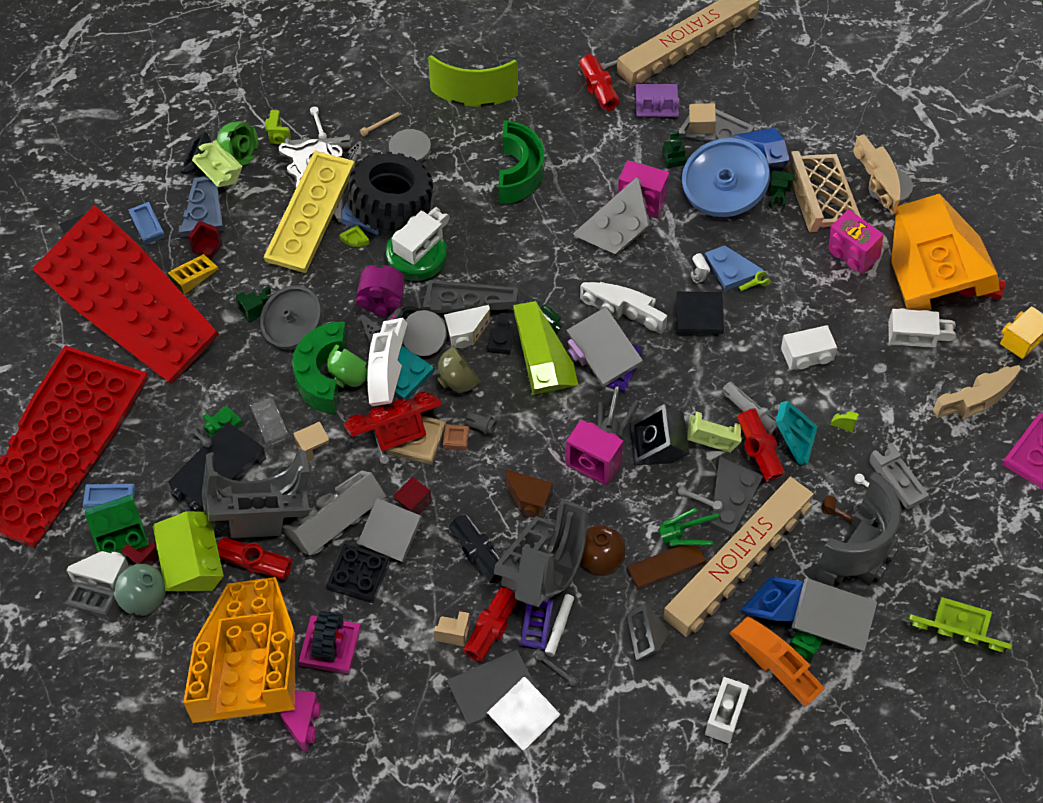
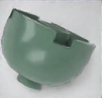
(140, 589)

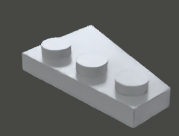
(725, 128)

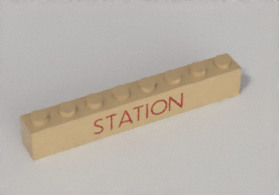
(684, 39)
(738, 556)

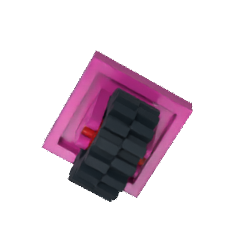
(330, 643)

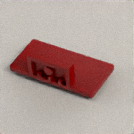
(395, 423)

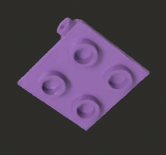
(657, 100)

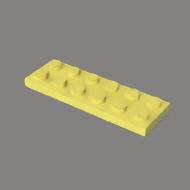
(309, 212)

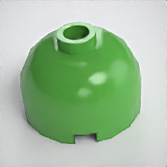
(238, 140)
(346, 368)

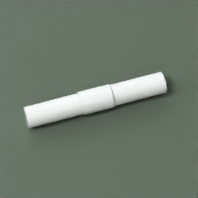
(559, 625)

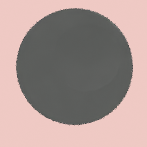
(291, 316)

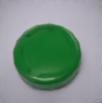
(425, 268)

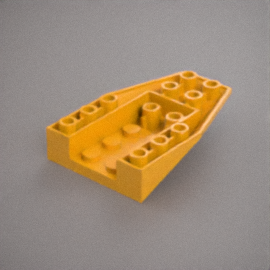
(938, 253)
(243, 655)

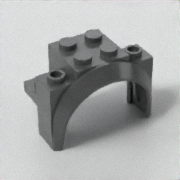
(258, 505)
(544, 572)

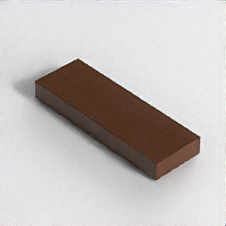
(665, 565)

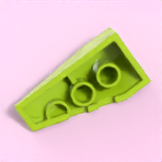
(544, 355)

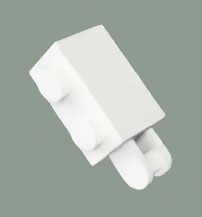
(419, 235)
(919, 328)

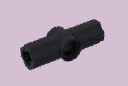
(476, 547)

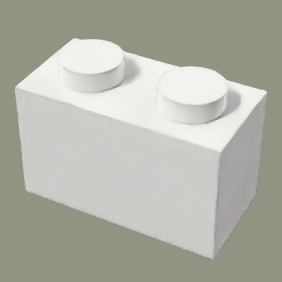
(809, 347)
(726, 710)

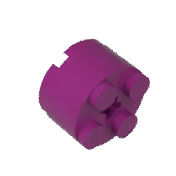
(380, 290)

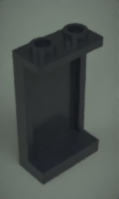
(232, 457)

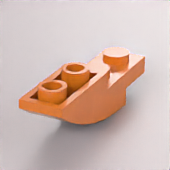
(779, 657)

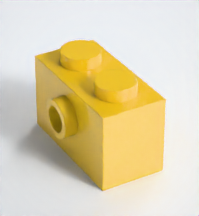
(1024, 333)

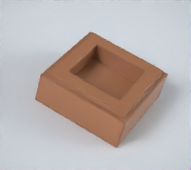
(456, 437)

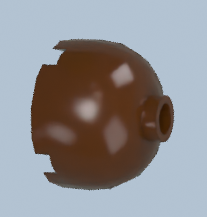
(603, 550)

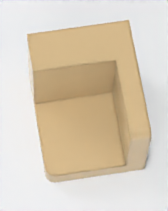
(702, 118)
(310, 439)
(453, 630)

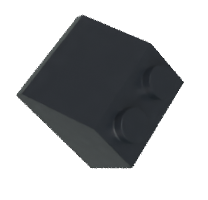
(659, 437)

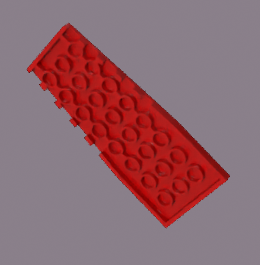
(126, 295)
(61, 439)

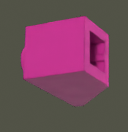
(302, 719)

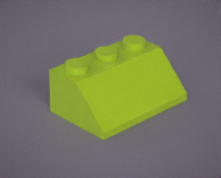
(188, 552)

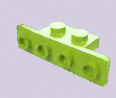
(961, 619)

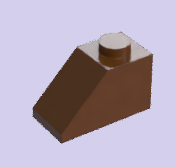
(529, 493)

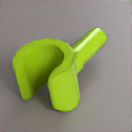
(756, 281)

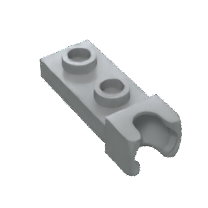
(899, 476)

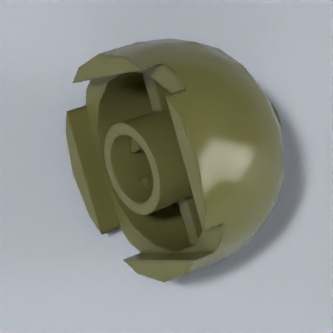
(456, 372)

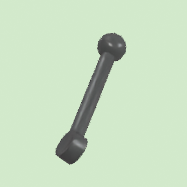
(196, 432)
(540, 657)

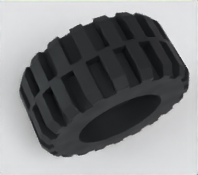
(393, 173)

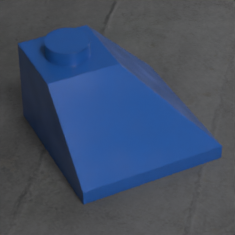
(770, 144)
(775, 600)

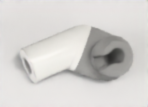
(702, 269)

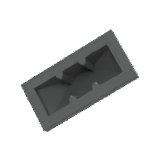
(646, 631)

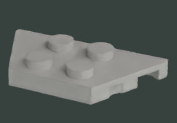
(618, 220)

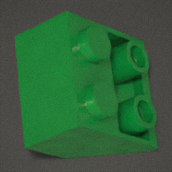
(116, 525)

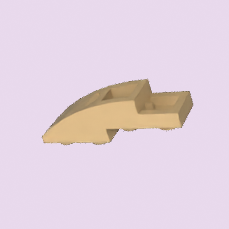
(884, 176)
(984, 393)

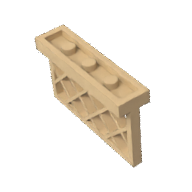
(807, 191)

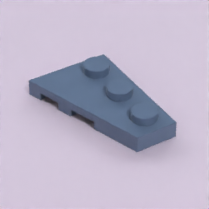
(202, 206)

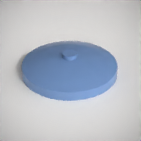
(726, 177)

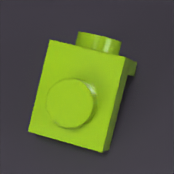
(275, 130)

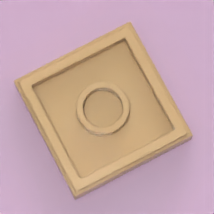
(425, 447)

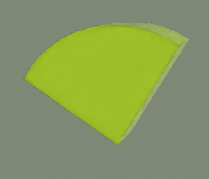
(354, 237)
(845, 421)

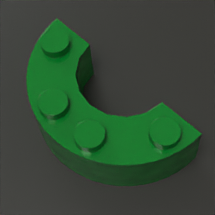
(529, 172)
(307, 363)

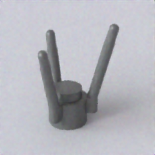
(611, 424)

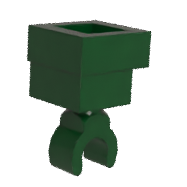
(674, 151)
(779, 184)
(251, 304)

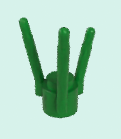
(672, 531)

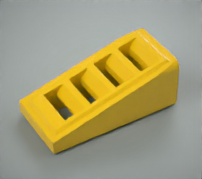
(192, 281)

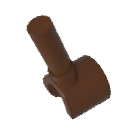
(829, 507)

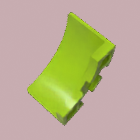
(473, 86)

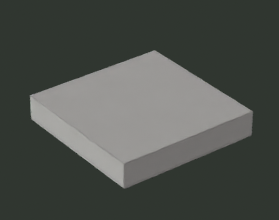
(390, 530)

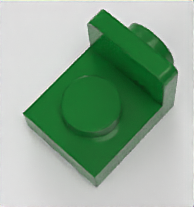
(216, 422)
(806, 645)

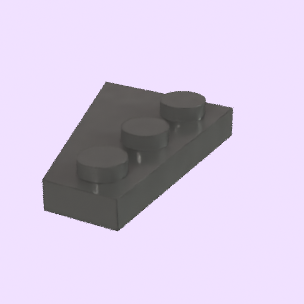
(735, 490)

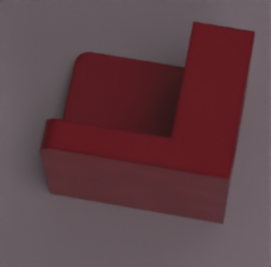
(205, 239)
(413, 496)
(143, 555)

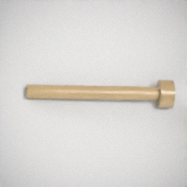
(364, 131)

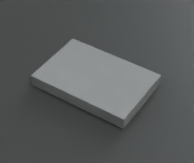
(605, 346)
(834, 614)

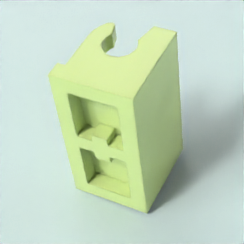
(218, 164)
(713, 434)

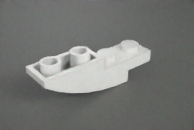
(625, 301)
(383, 362)

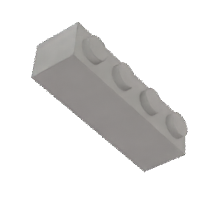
(334, 513)

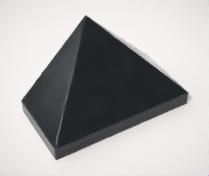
(189, 165)

